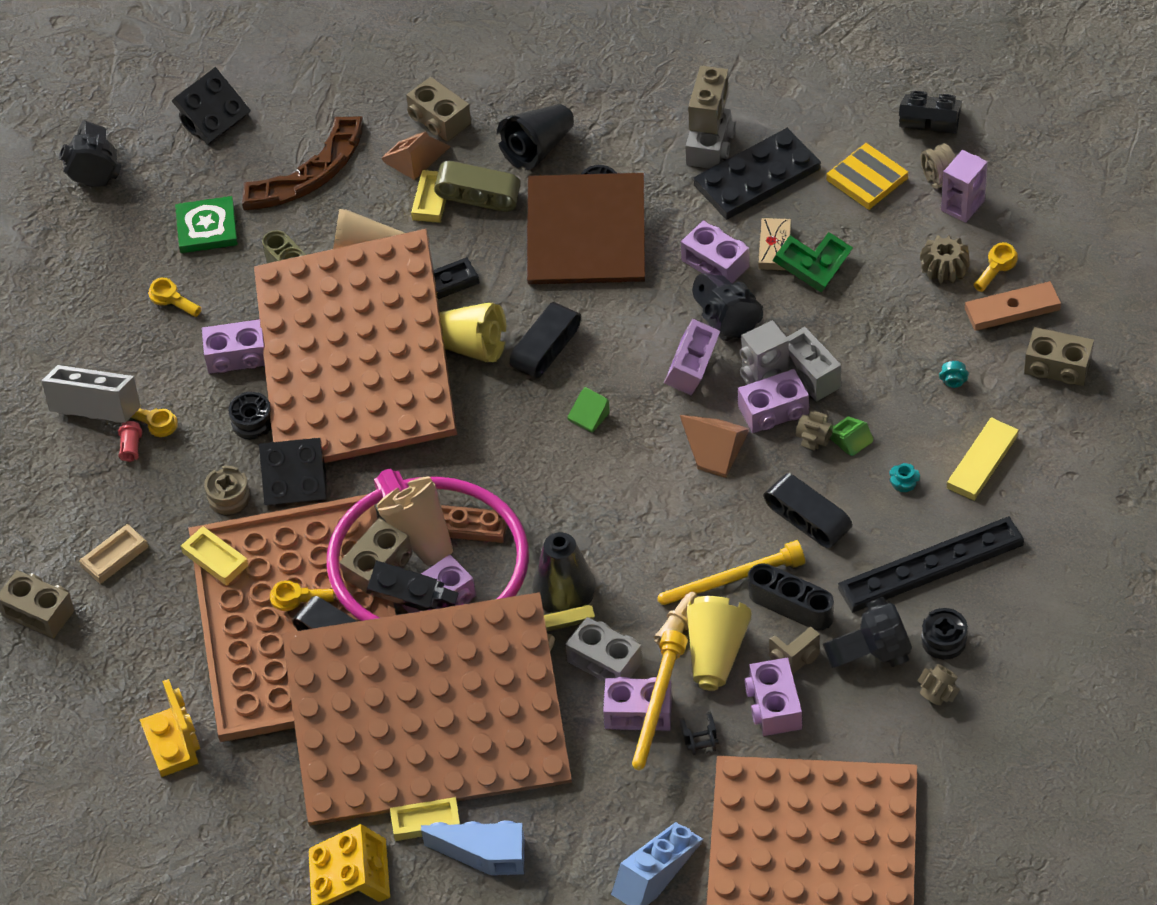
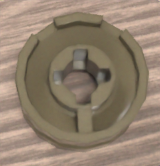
(935, 162)
(236, 494)

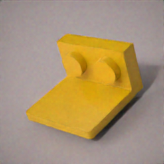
(171, 735)
(349, 864)

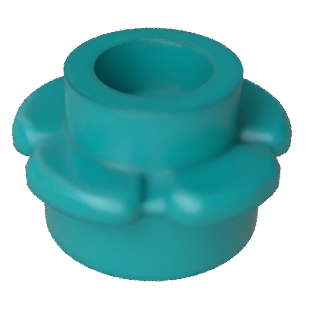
(954, 374)
(904, 483)

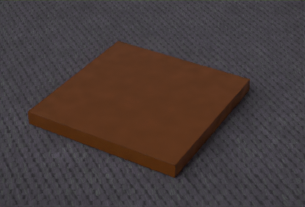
(586, 228)

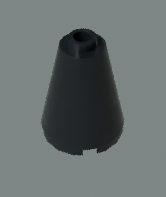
(533, 134)
(563, 575)

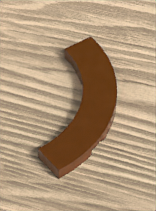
(310, 175)

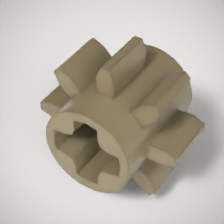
(814, 430)
(938, 684)

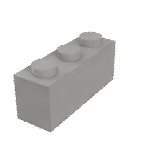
(91, 393)

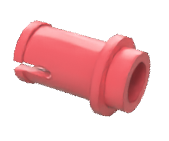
(130, 434)

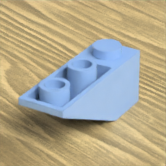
(487, 847)
(654, 865)

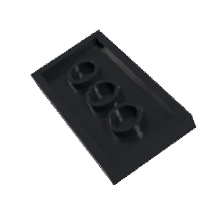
(757, 173)

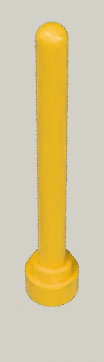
(790, 555)
(672, 647)

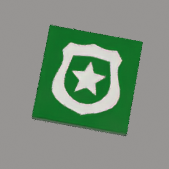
(206, 224)

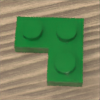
(812, 266)

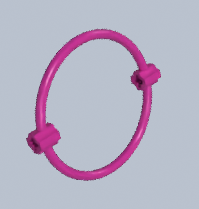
(389, 481)

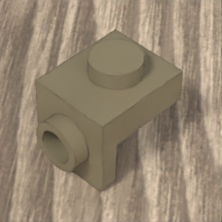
(799, 652)

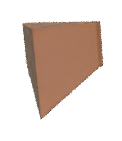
(415, 154)
(714, 443)

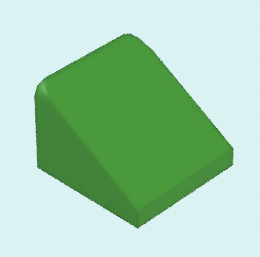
(589, 410)
(851, 435)

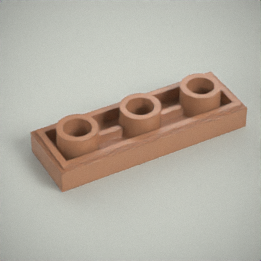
(1012, 306)
(474, 524)

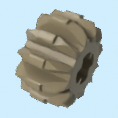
(945, 259)

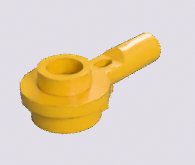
(1001, 258)
(165, 292)
(160, 421)
(288, 595)

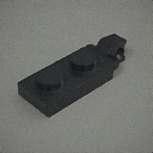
(409, 588)

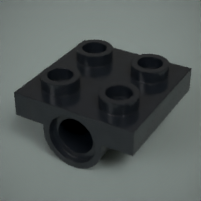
(210, 106)
(919, 107)
(293, 471)

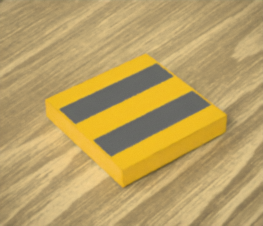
(867, 176)

